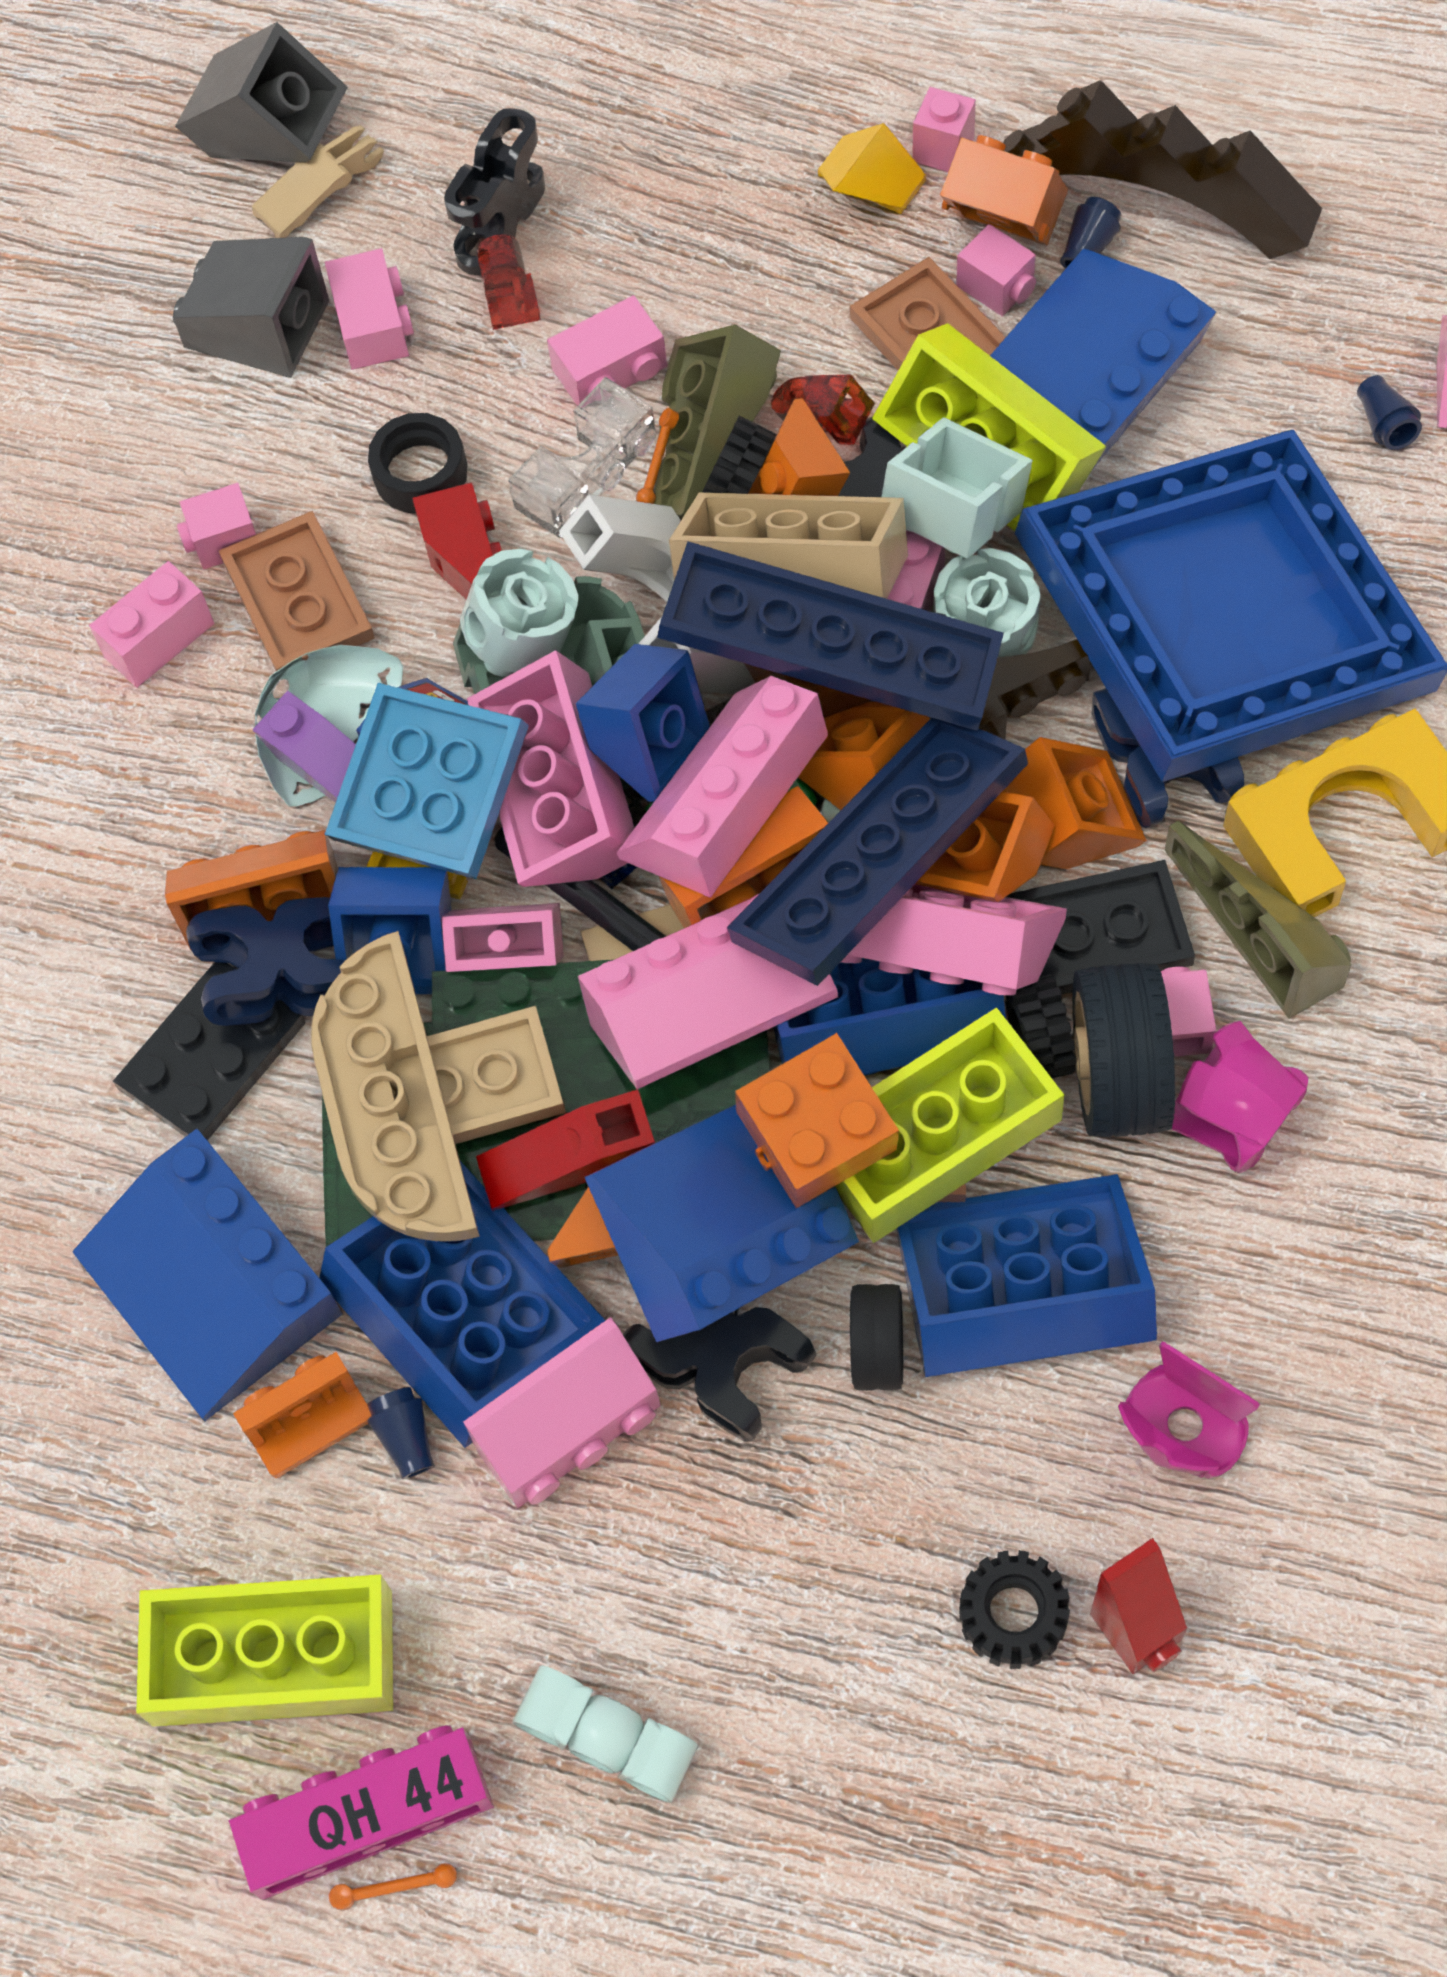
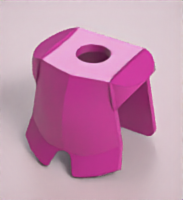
(1237, 1097)
(1188, 1385)

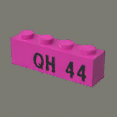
(359, 1812)

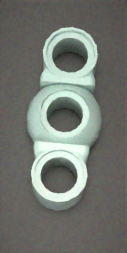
(605, 1733)

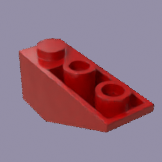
(456, 534)
(565, 1150)

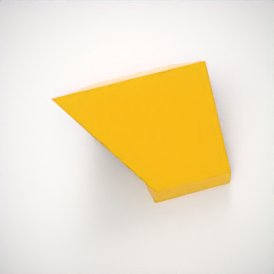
(873, 168)

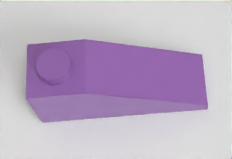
(307, 743)

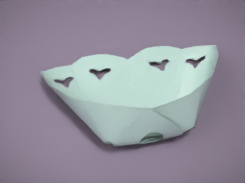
(335, 686)

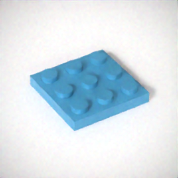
(427, 780)

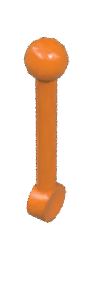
(667, 422)
(343, 1896)

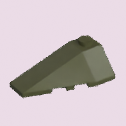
(709, 385)
(1273, 934)

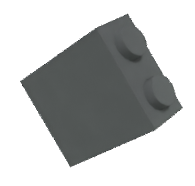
(262, 100)
(254, 302)

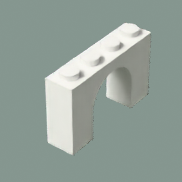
(634, 542)

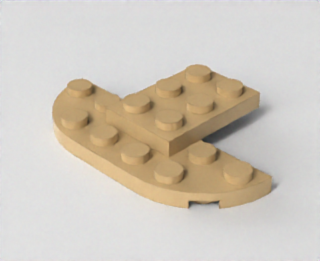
(410, 1097)

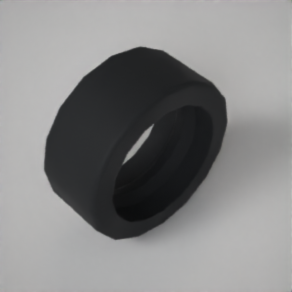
(412, 431)

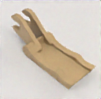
(309, 183)

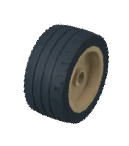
(1123, 1050)

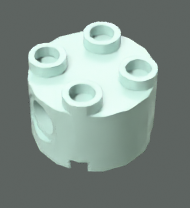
(992, 592)
(518, 610)

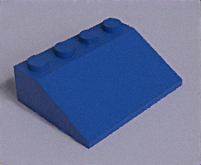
(1104, 342)
(886, 1015)
(710, 1225)
(205, 1276)
(1026, 1276)
(460, 1313)

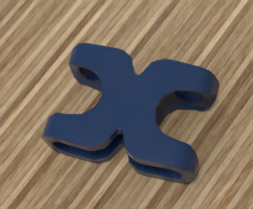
(1141, 781)
(271, 959)

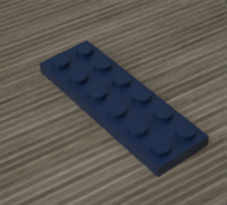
(831, 635)
(876, 848)

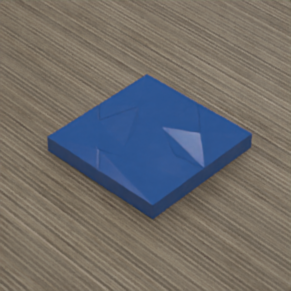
(1229, 603)

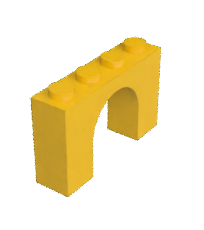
(1392, 760)

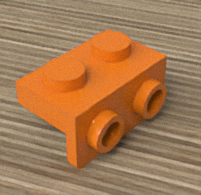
(303, 1414)

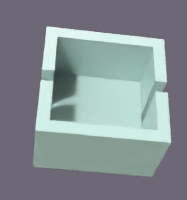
(957, 486)

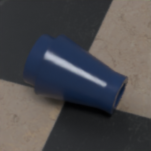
(1092, 228)
(1389, 414)
(402, 1430)

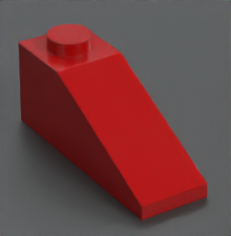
(1140, 1609)

